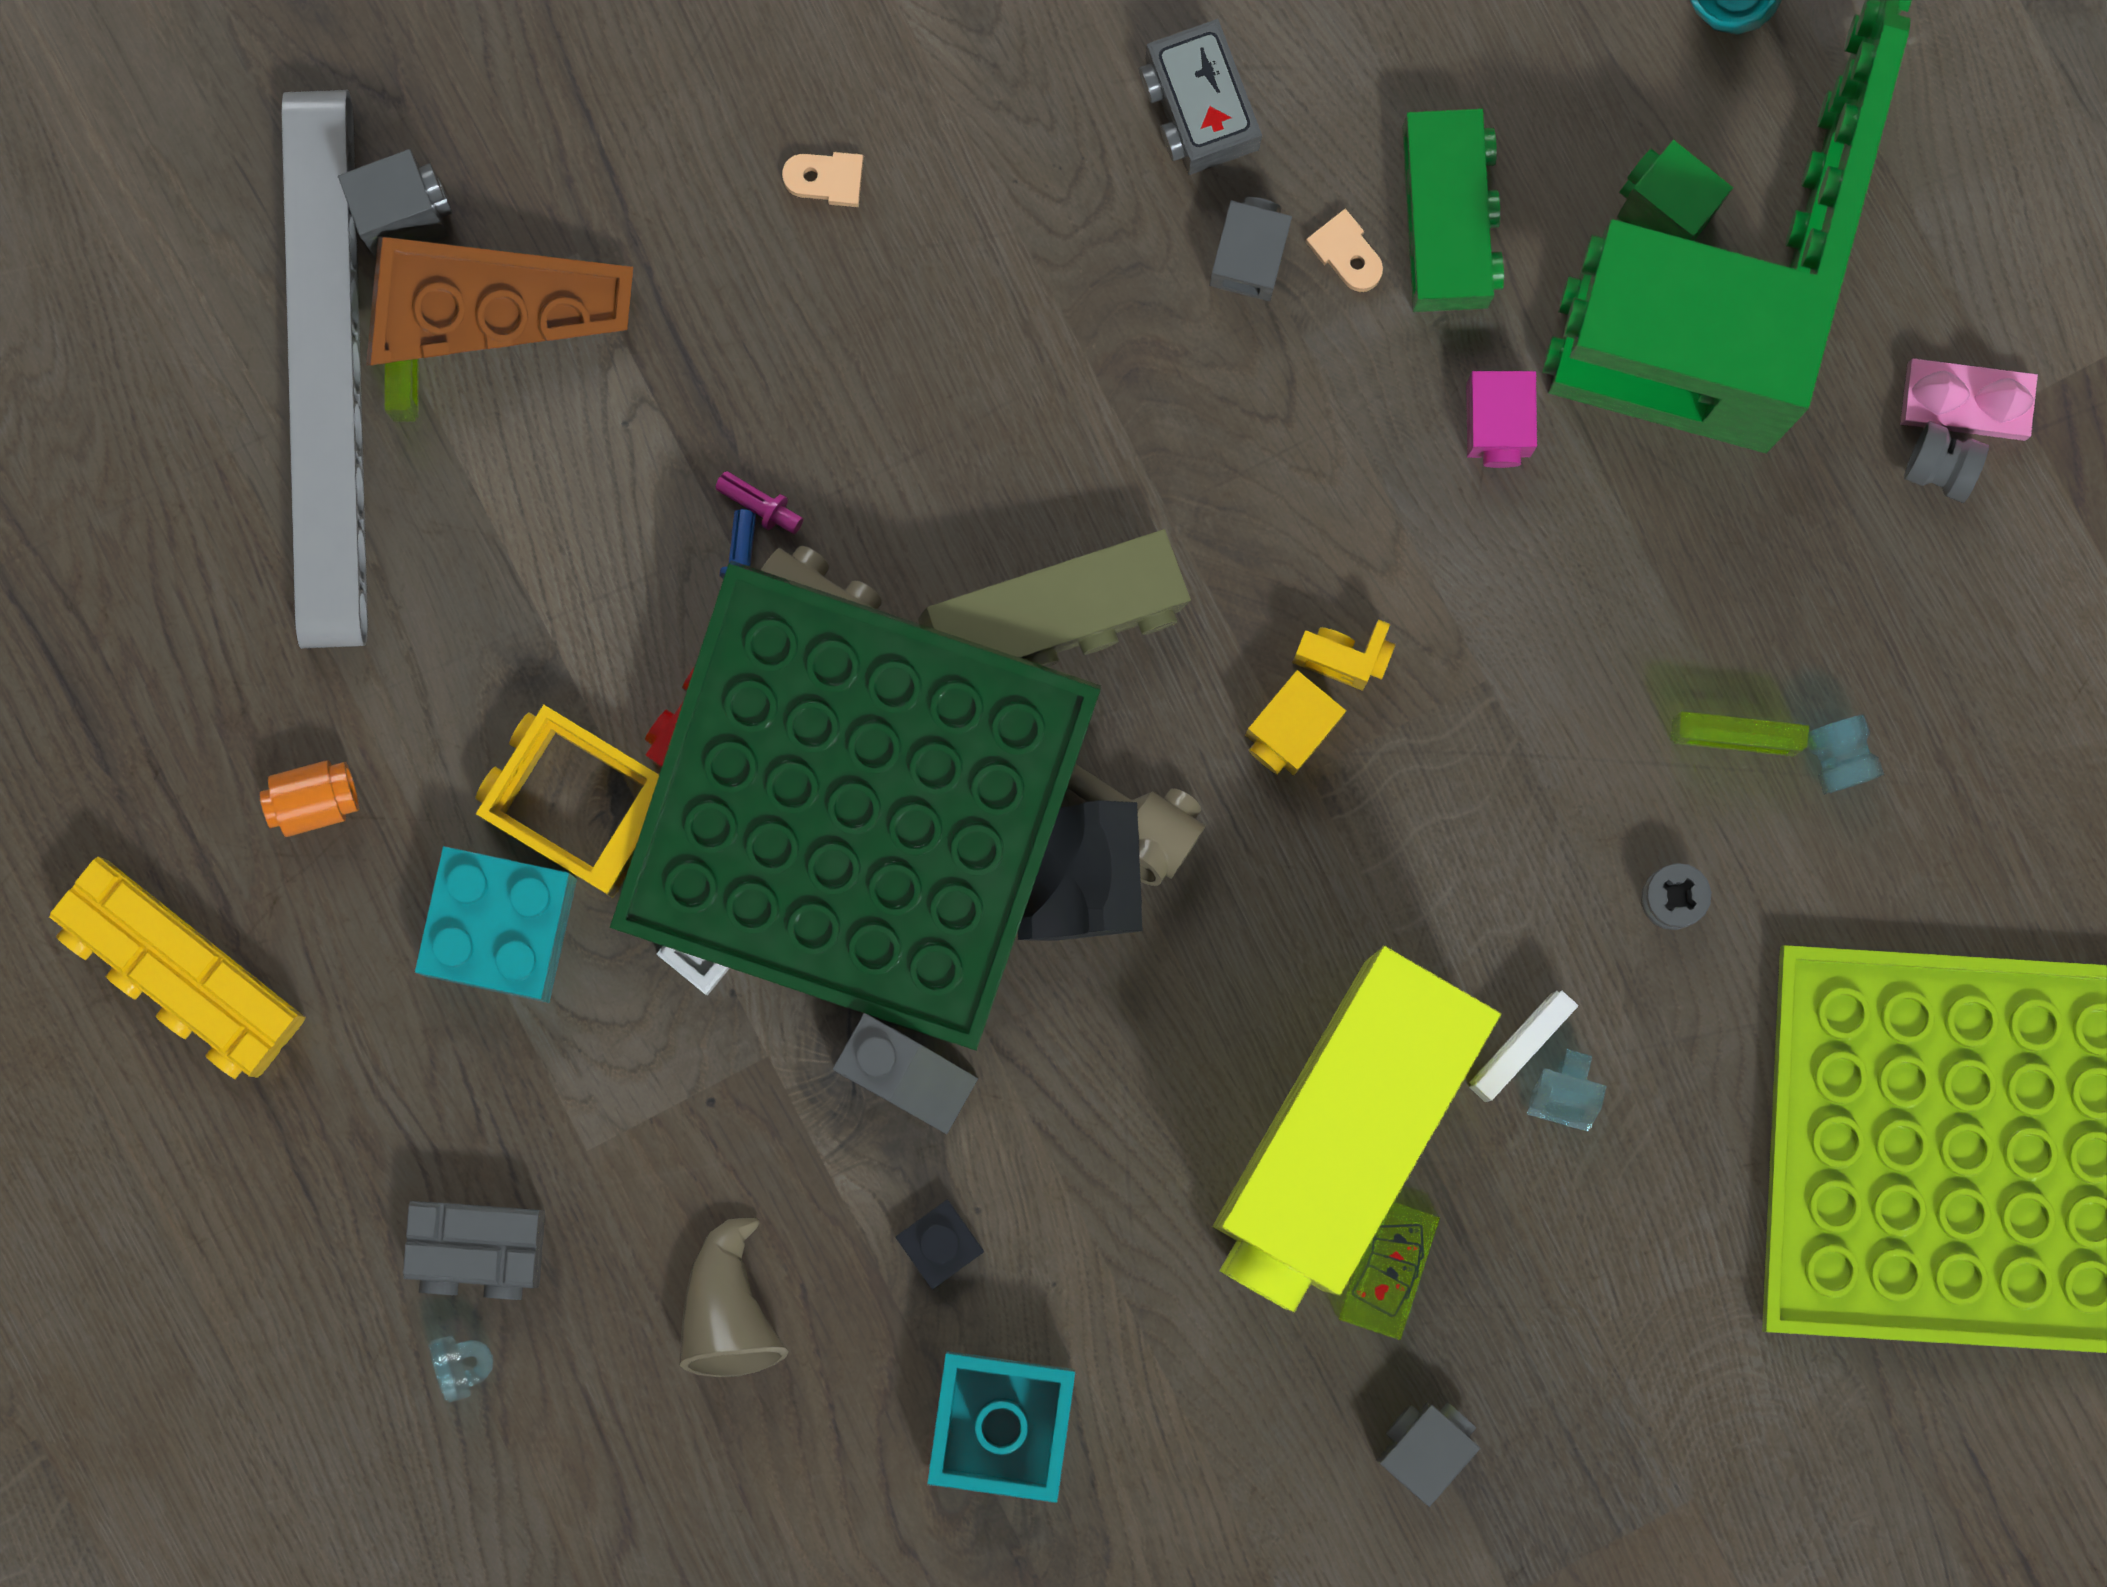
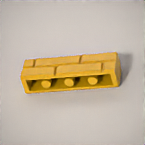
(176, 968)

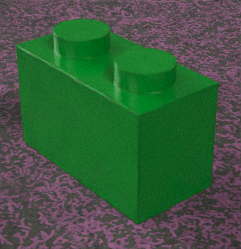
(1672, 193)

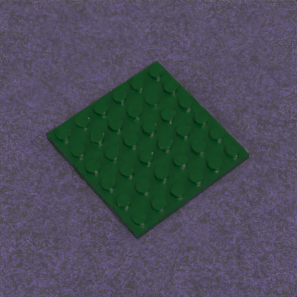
(854, 805)

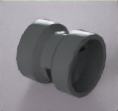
(1946, 462)

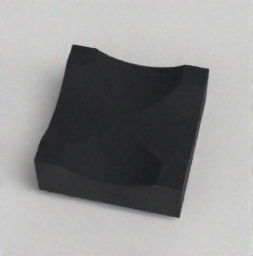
(1087, 875)

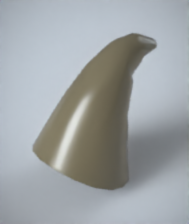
(722, 1321)

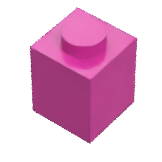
(1501, 417)

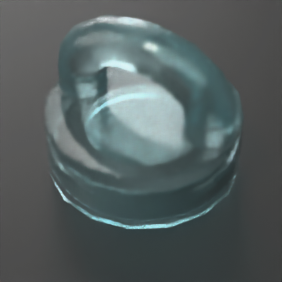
(449, 1369)

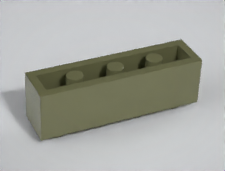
(1071, 603)

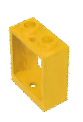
(502, 787)

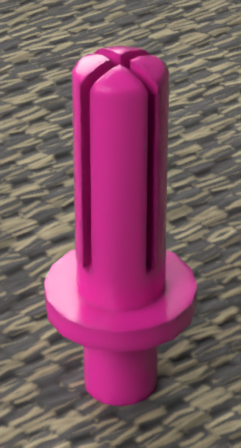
(771, 510)

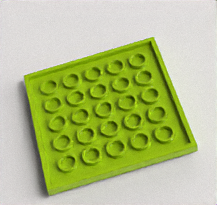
(1938, 1150)

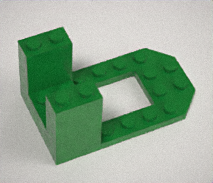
(1721, 335)

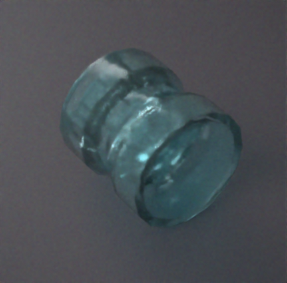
(1844, 754)

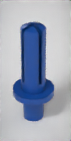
(741, 538)

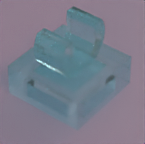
(1567, 1094)

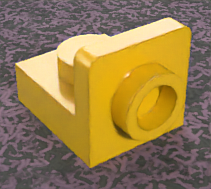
(1334, 657)

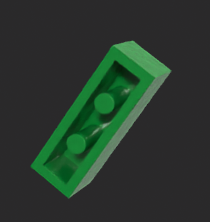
(1451, 210)

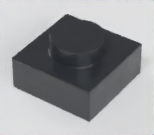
(939, 1244)

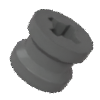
(1667, 904)

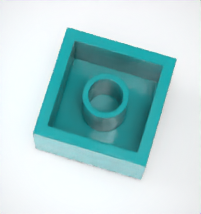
(496, 924)
(1001, 1426)

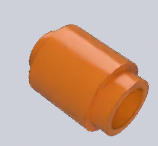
(309, 797)

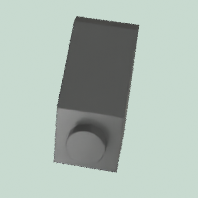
(905, 1073)

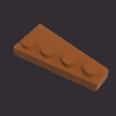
(474, 299)

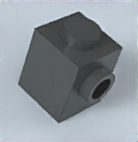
(1428, 1449)

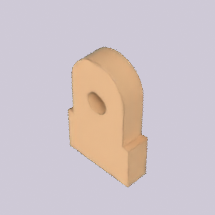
(836, 181)
(1339, 244)

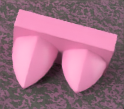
(1969, 399)

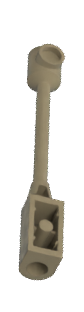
(1165, 824)

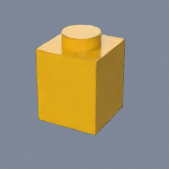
(1293, 725)

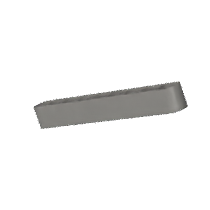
(324, 372)

